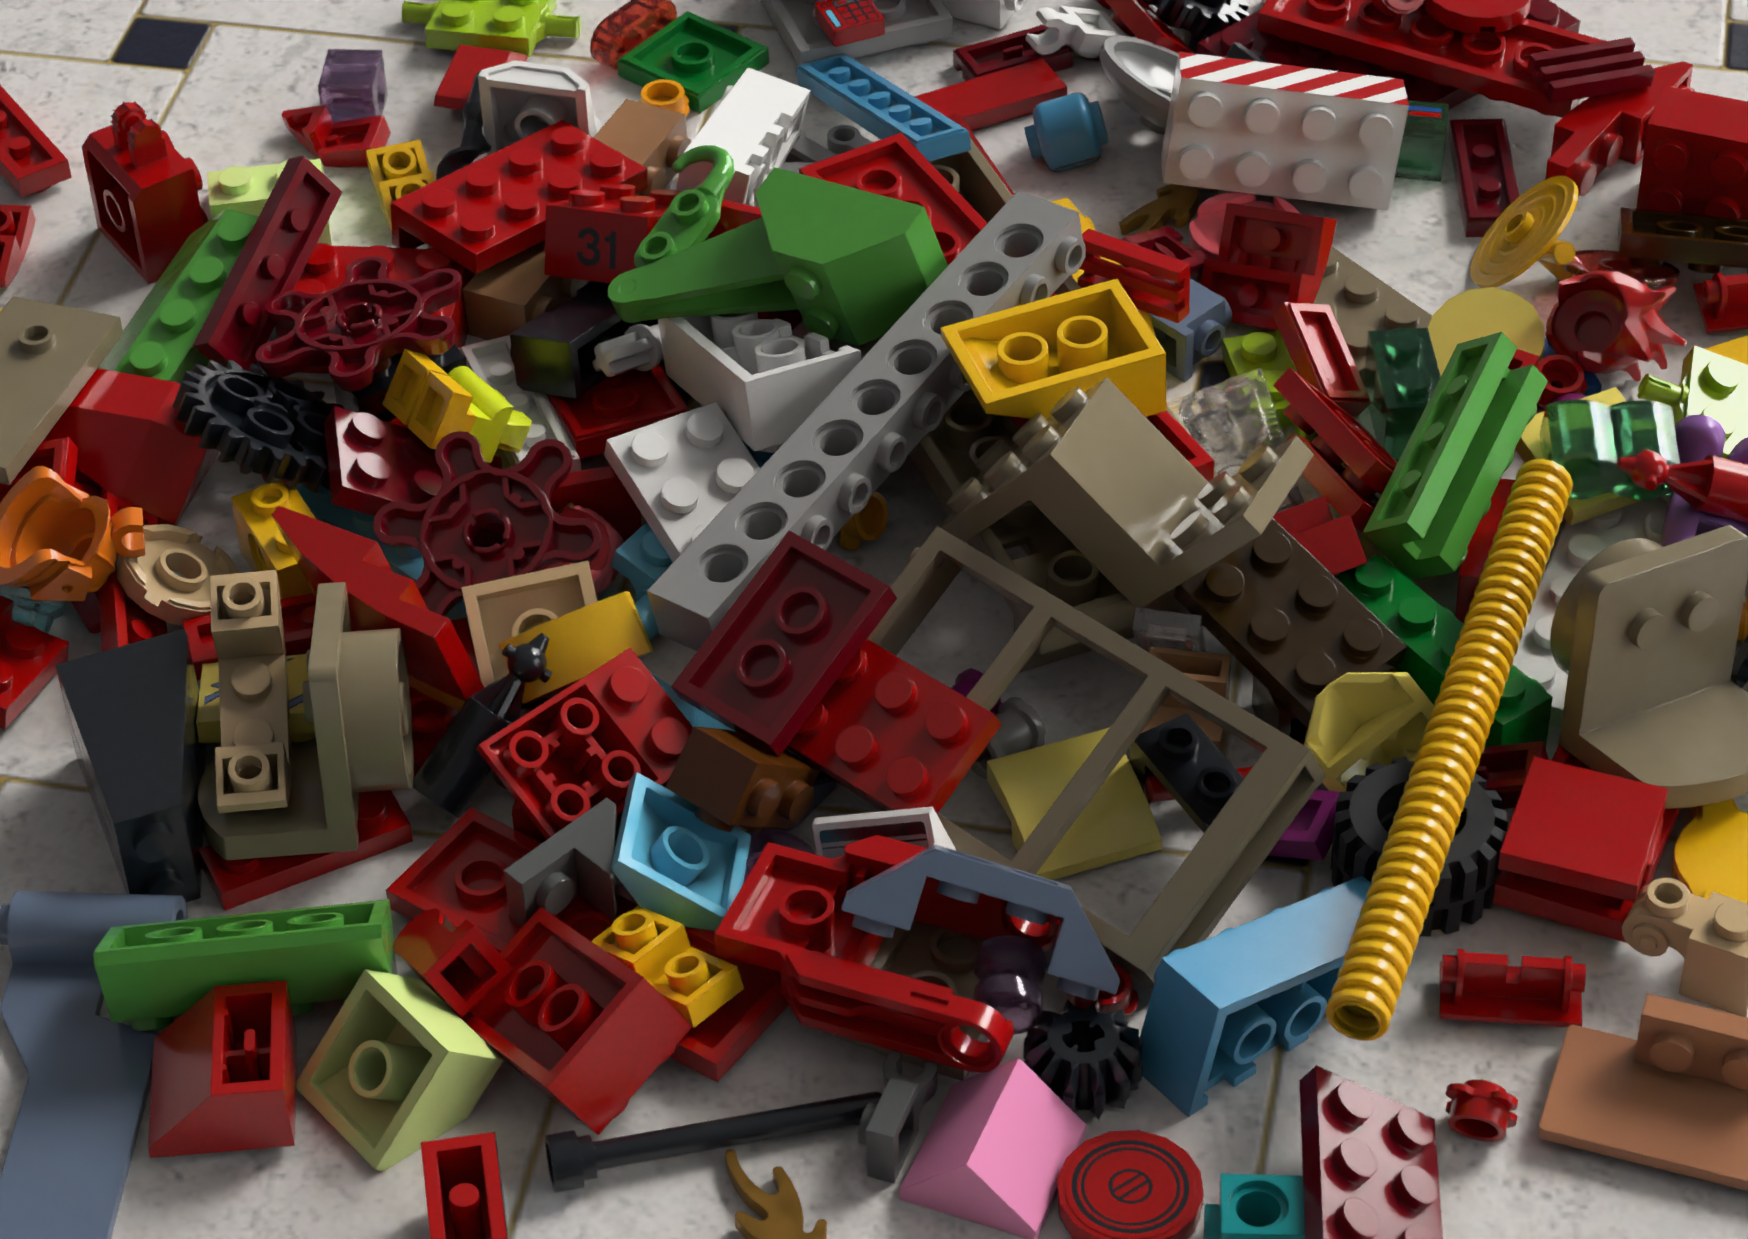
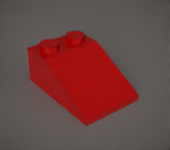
(576, 1021)

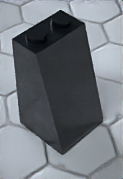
(142, 758)

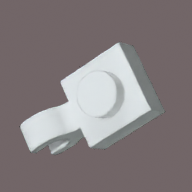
(1078, 27)

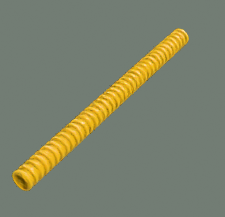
(1448, 756)

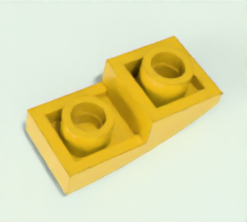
(397, 172)
(584, 642)
(662, 955)

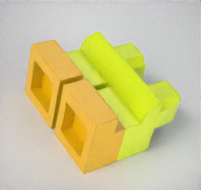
(452, 402)

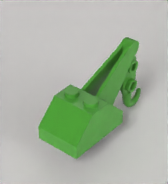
(818, 249)

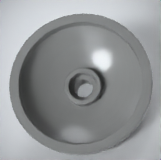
(1141, 77)

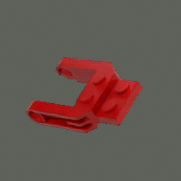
(794, 924)

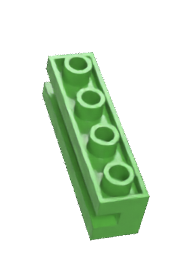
(1455, 458)

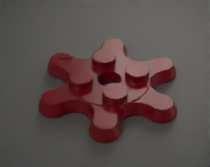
(360, 323)
(482, 495)

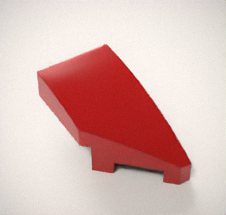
(336, 142)

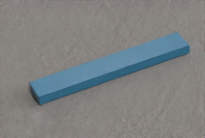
(881, 106)

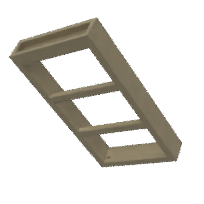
(1235, 839)

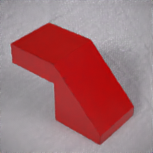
(468, 61)

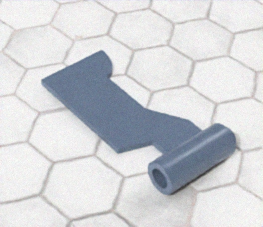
(83, 1070)

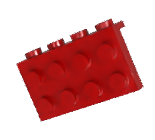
(501, 200)

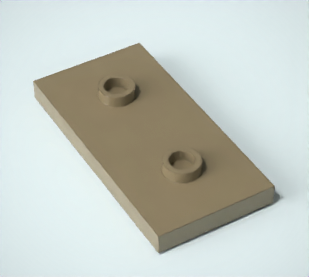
(43, 366)

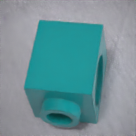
(1256, 1208)

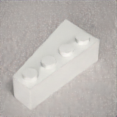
(756, 127)

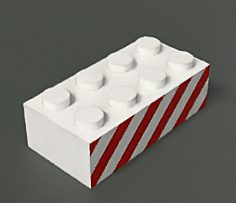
(1284, 131)

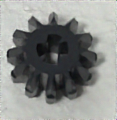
(1086, 1057)

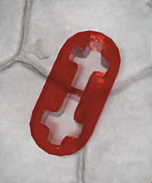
(629, 28)

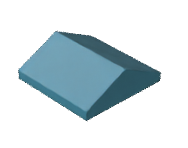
(675, 859)

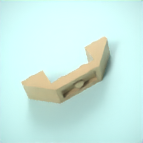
(253, 693)

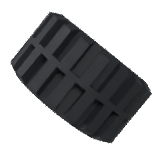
(1472, 863)

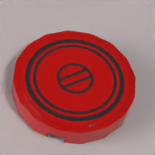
(1130, 1188)

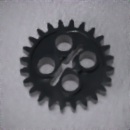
(257, 422)

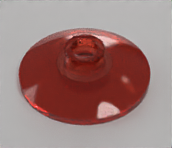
(1607, 260)

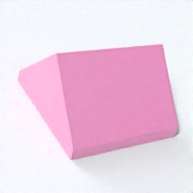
(995, 1151)

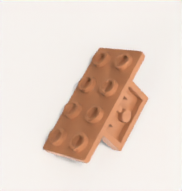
(1661, 1099)

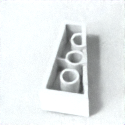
(753, 371)

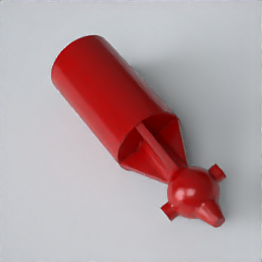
(1709, 485)

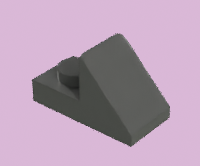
(567, 866)

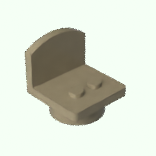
(1652, 663)
(361, 744)

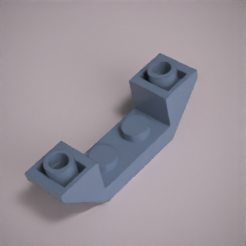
(1076, 952)

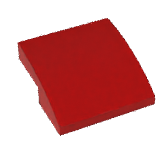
(1268, 261)

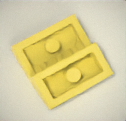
(1108, 830)

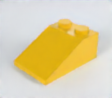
(1041, 350)

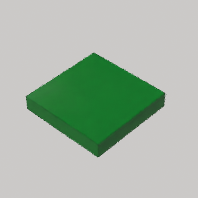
(696, 56)

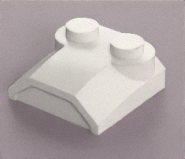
(530, 96)

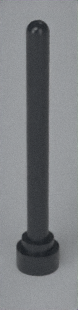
(578, 1158)

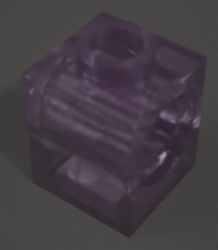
(353, 84)

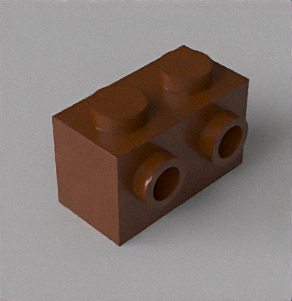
(742, 782)

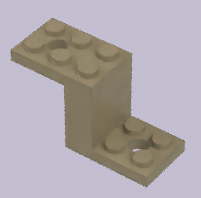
(1125, 492)

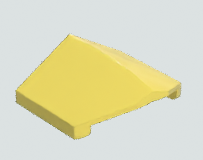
(1366, 722)

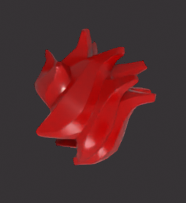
(1610, 323)

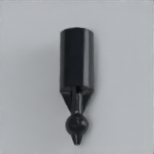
(454, 765)

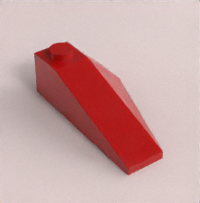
(135, 443)

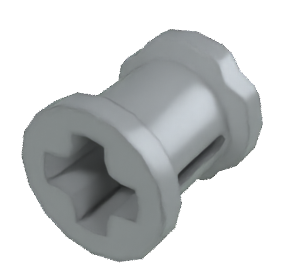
(1019, 732)

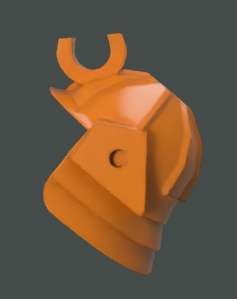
(62, 538)

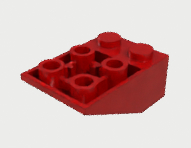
(589, 744)

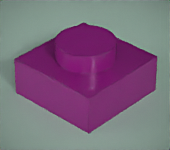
(1311, 830)

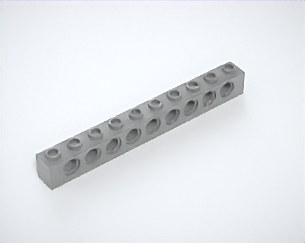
(868, 418)

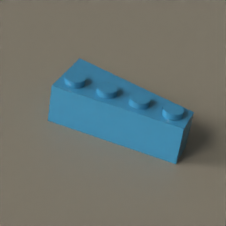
(1245, 994)

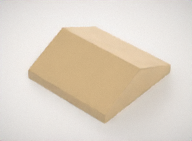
(520, 603)

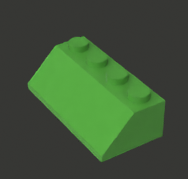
(168, 321)
(169, 965)

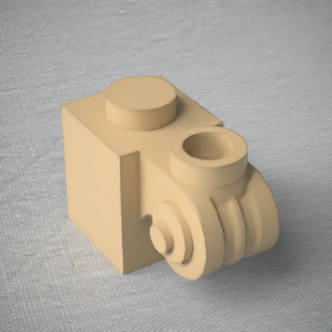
(1704, 931)

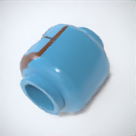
(1067, 132)

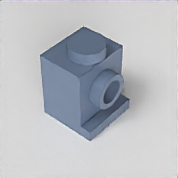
(1197, 334)

